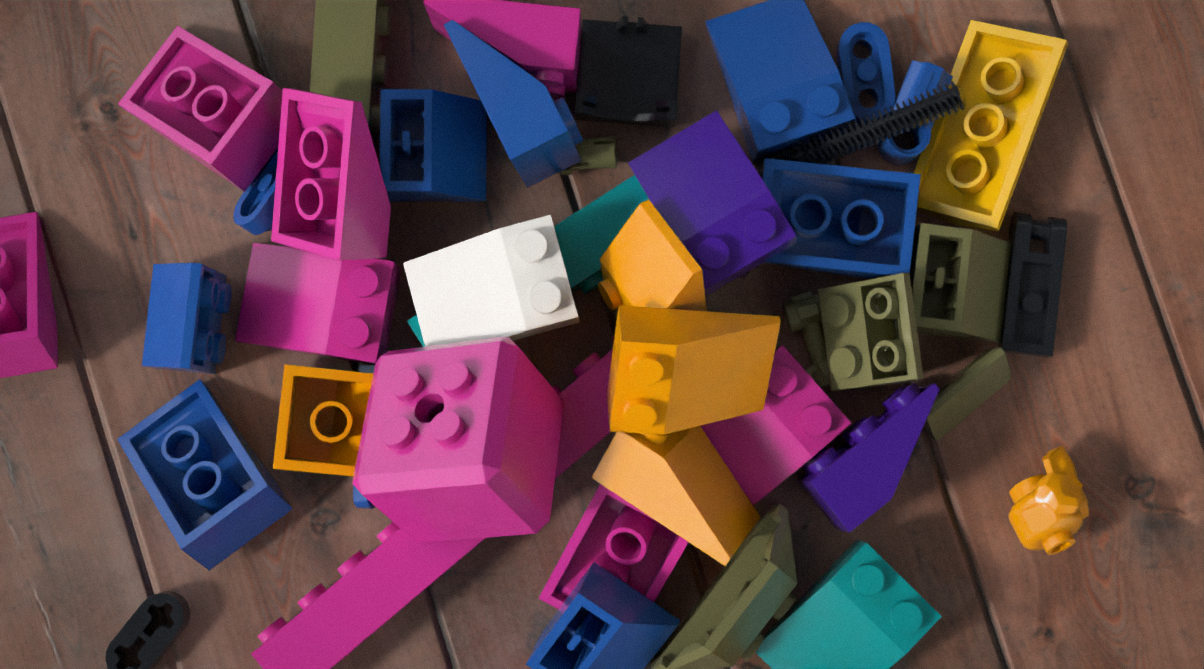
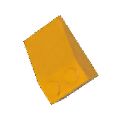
(687, 368)
(681, 486)

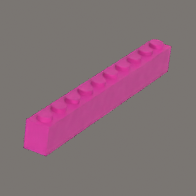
(400, 569)

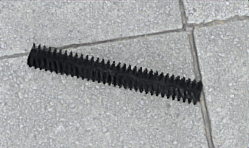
(878, 128)

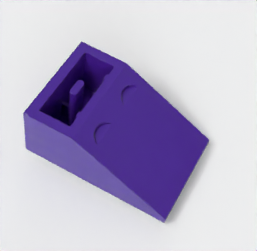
(867, 468)

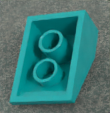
(850, 618)

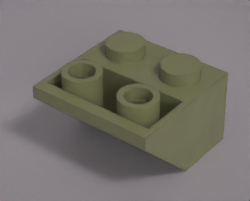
(959, 282)
(871, 333)

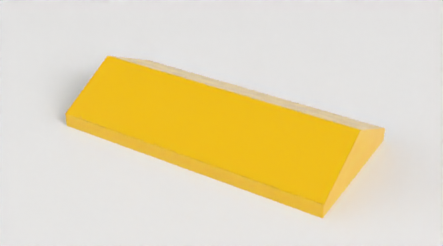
(982, 149)

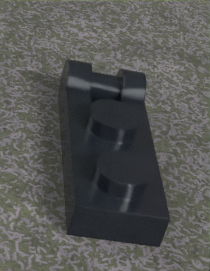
(1033, 286)

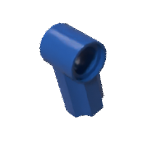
(918, 80)

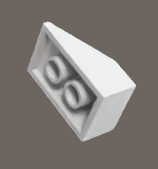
(493, 286)

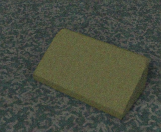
(967, 391)

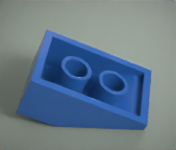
(779, 76)
(531, 126)
(845, 217)
(203, 476)

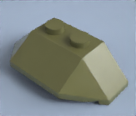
(738, 601)

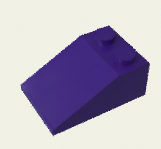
(714, 201)

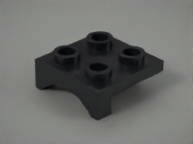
(628, 72)

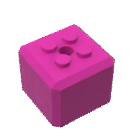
(460, 441)

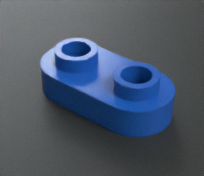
(866, 75)
(256, 204)

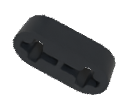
(139, 627)

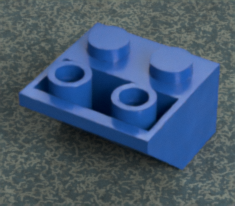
(433, 146)
(186, 318)
(603, 627)

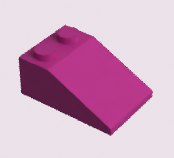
(533, 36)
(209, 107)
(328, 179)
(26, 299)
(318, 303)
(780, 439)
(619, 541)

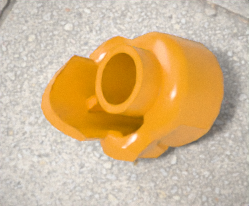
(1049, 506)

